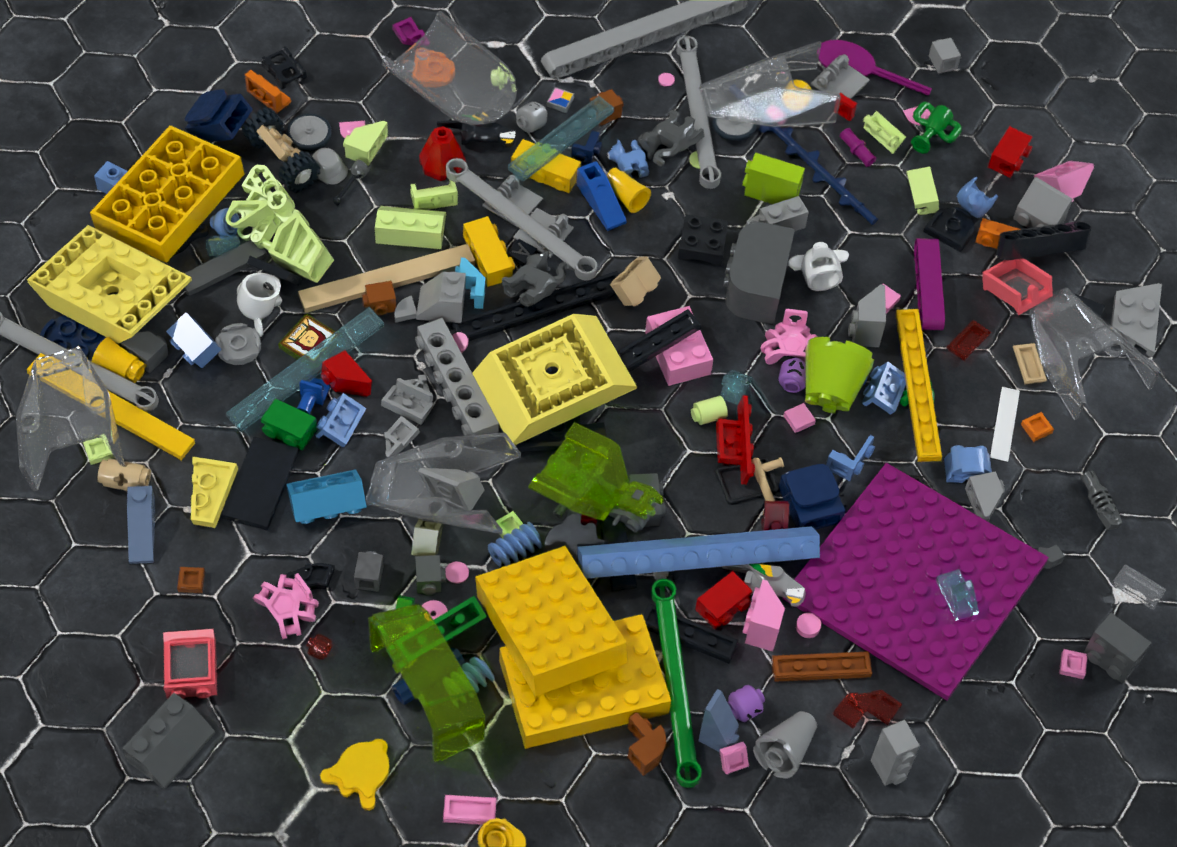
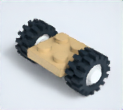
(298, 167)

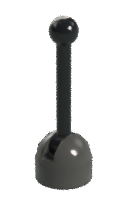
(359, 170)

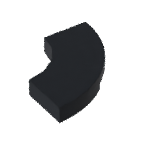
(314, 575)

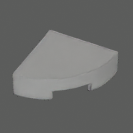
(405, 310)

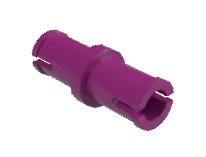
(857, 147)

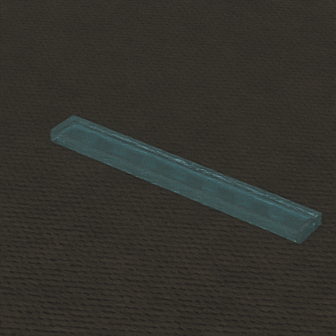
(304, 369)

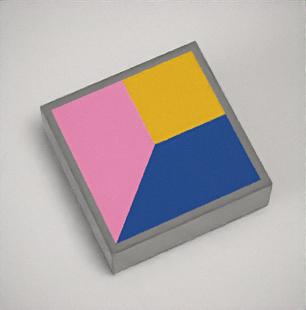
(560, 100)

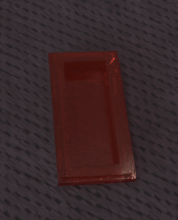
(968, 340)

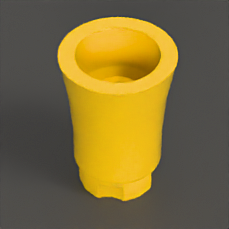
(628, 190)
(118, 360)

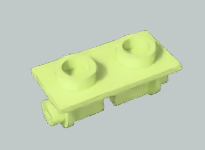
(884, 131)

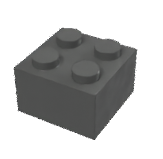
(1116, 648)

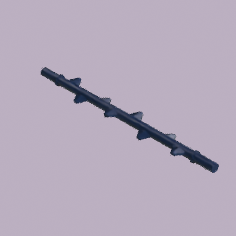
(821, 173)

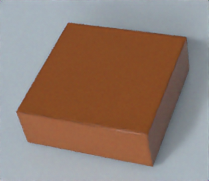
(191, 580)

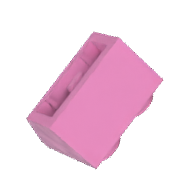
(763, 618)

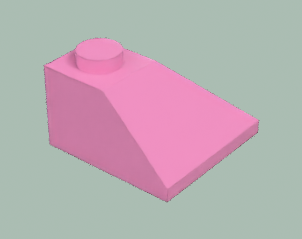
(1068, 177)

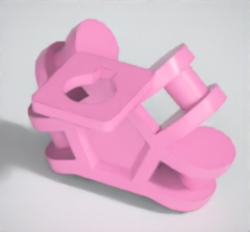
(789, 336)
(286, 603)

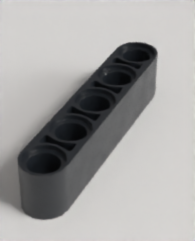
(1043, 240)

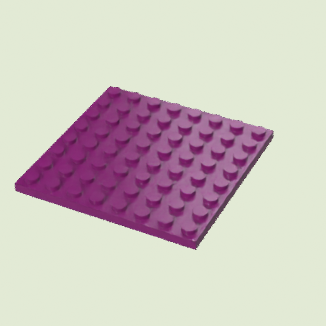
(882, 572)

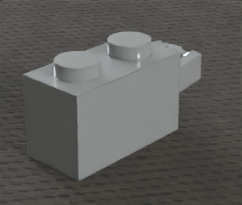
(787, 213)

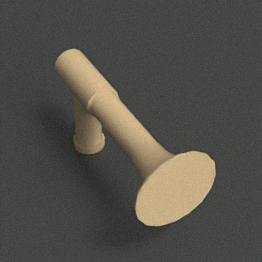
(761, 478)

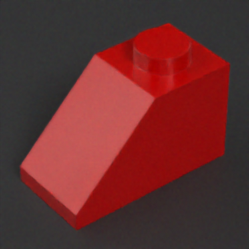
(345, 375)

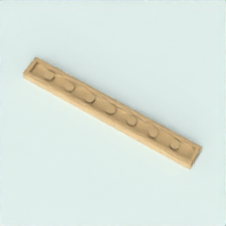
(400, 274)

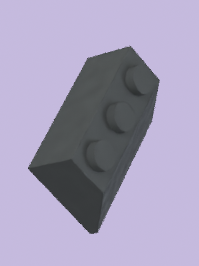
(168, 741)

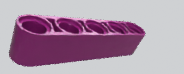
(929, 284)

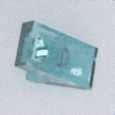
(735, 386)
(958, 594)

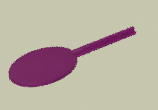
(863, 62)

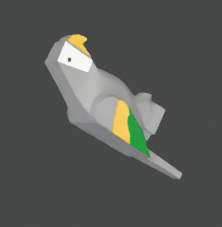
(779, 581)

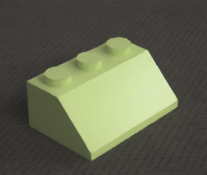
(410, 227)

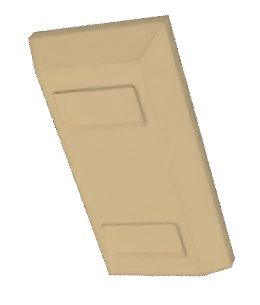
(1029, 363)

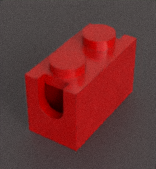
(1010, 152)
(724, 600)

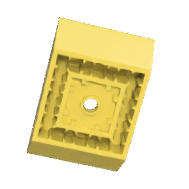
(94, 266)
(533, 401)

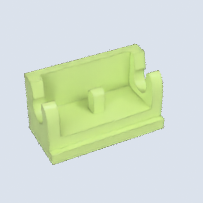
(923, 190)
(434, 197)

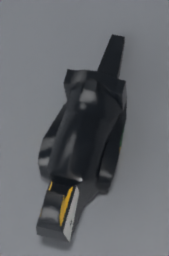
(482, 133)

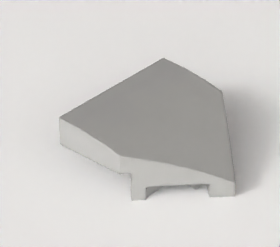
(410, 399)

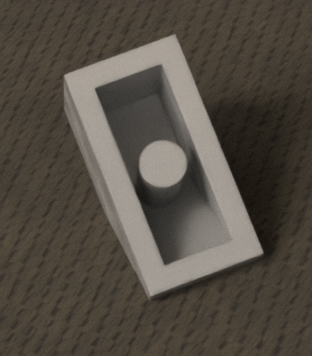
(984, 493)

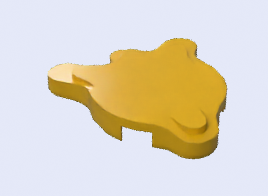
(360, 770)

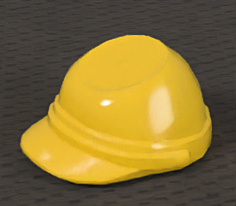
(500, 834)

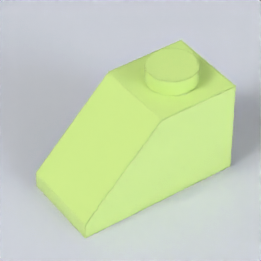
(365, 141)

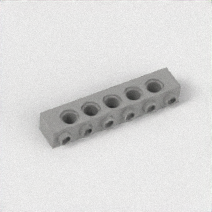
(437, 334)

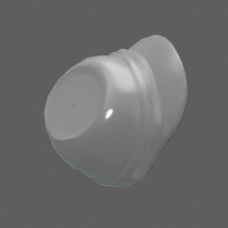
(331, 165)

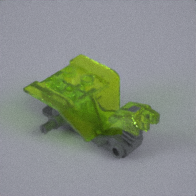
(592, 480)

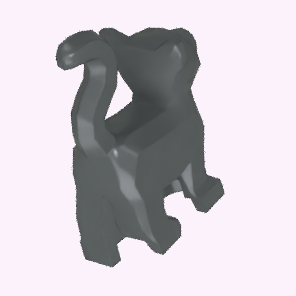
(672, 135)
(534, 279)

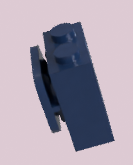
(217, 116)
(812, 496)

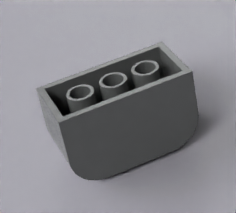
(757, 271)

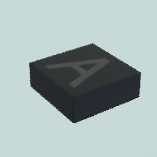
(520, 251)

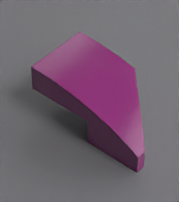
(408, 31)

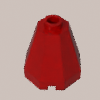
(438, 151)

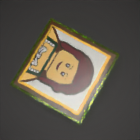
(304, 337)

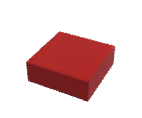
(847, 107)

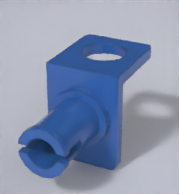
(312, 393)

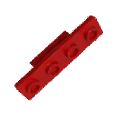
(734, 441)

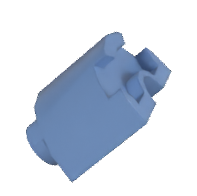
(966, 462)

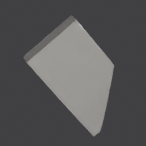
(399, 436)

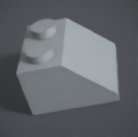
(1042, 206)
(442, 298)
(869, 319)

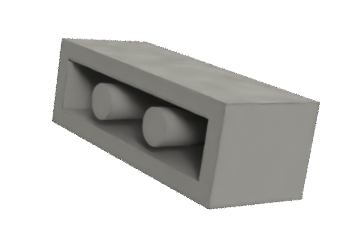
(895, 753)

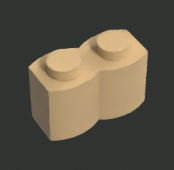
(636, 281)

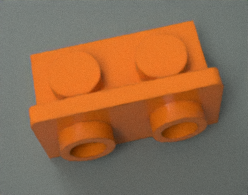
(266, 92)
(990, 231)

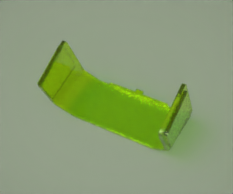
(431, 676)

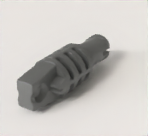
(1101, 501)

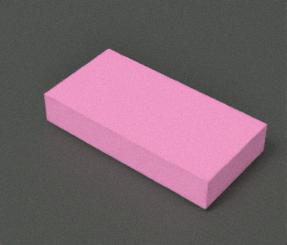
(469, 809)

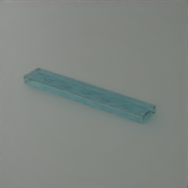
(560, 138)

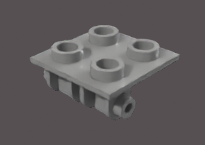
(840, 78)
(516, 194)
(558, 226)

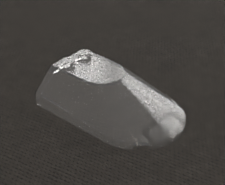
(456, 74)

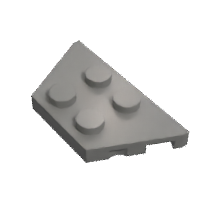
(1137, 315)

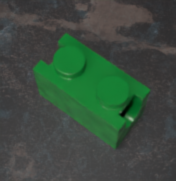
(288, 424)

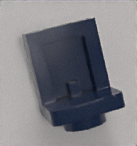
(587, 153)

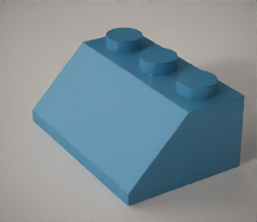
(326, 496)

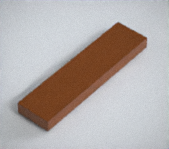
(821, 666)

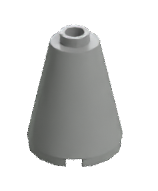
(786, 744)

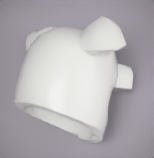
(820, 266)
(256, 300)

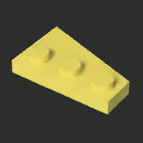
(210, 489)

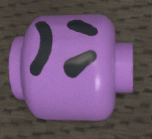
(792, 375)
(746, 703)

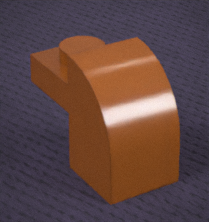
(650, 746)

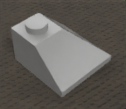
(453, 485)

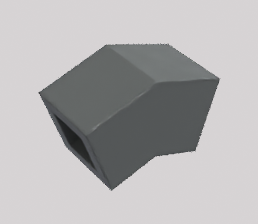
(1055, 556)

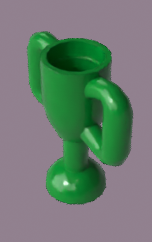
(938, 120)

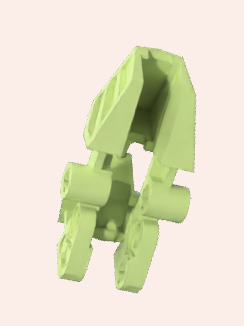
(295, 243)

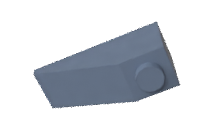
(141, 524)
(719, 724)

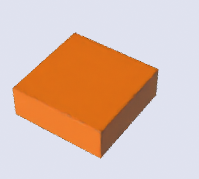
(1037, 426)

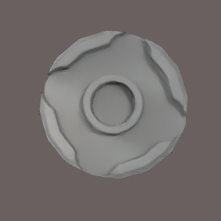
(238, 344)

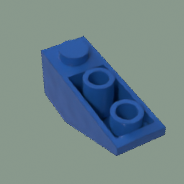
(600, 195)

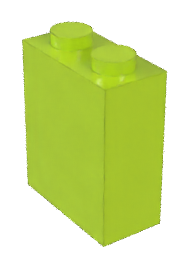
(772, 179)

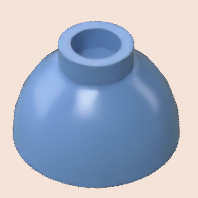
(220, 224)

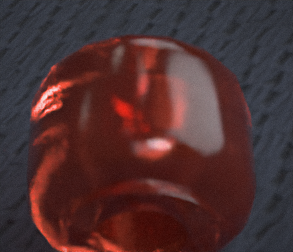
(319, 646)

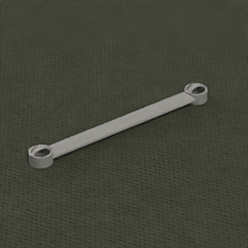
(698, 112)
(521, 219)
(111, 380)

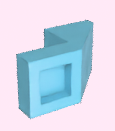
(474, 281)

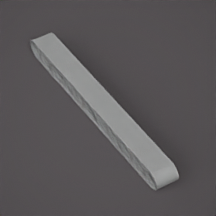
(637, 35)

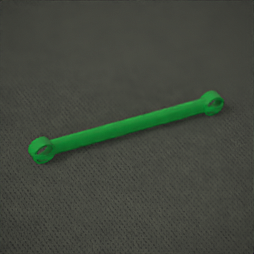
(676, 683)

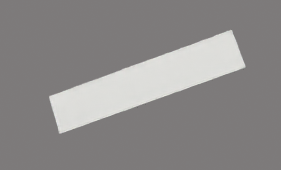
(1004, 424)

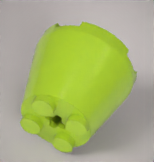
(835, 372)

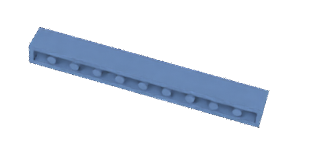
(698, 552)

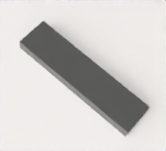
(222, 267)

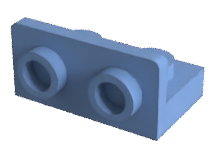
(885, 387)
(341, 419)

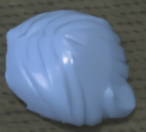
(974, 200)

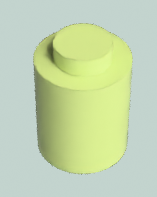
(709, 410)

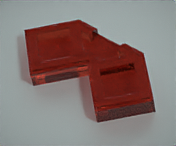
(876, 703)

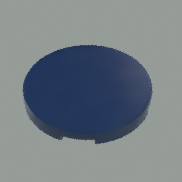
(72, 334)

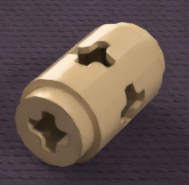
(114, 475)

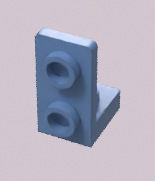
(844, 466)

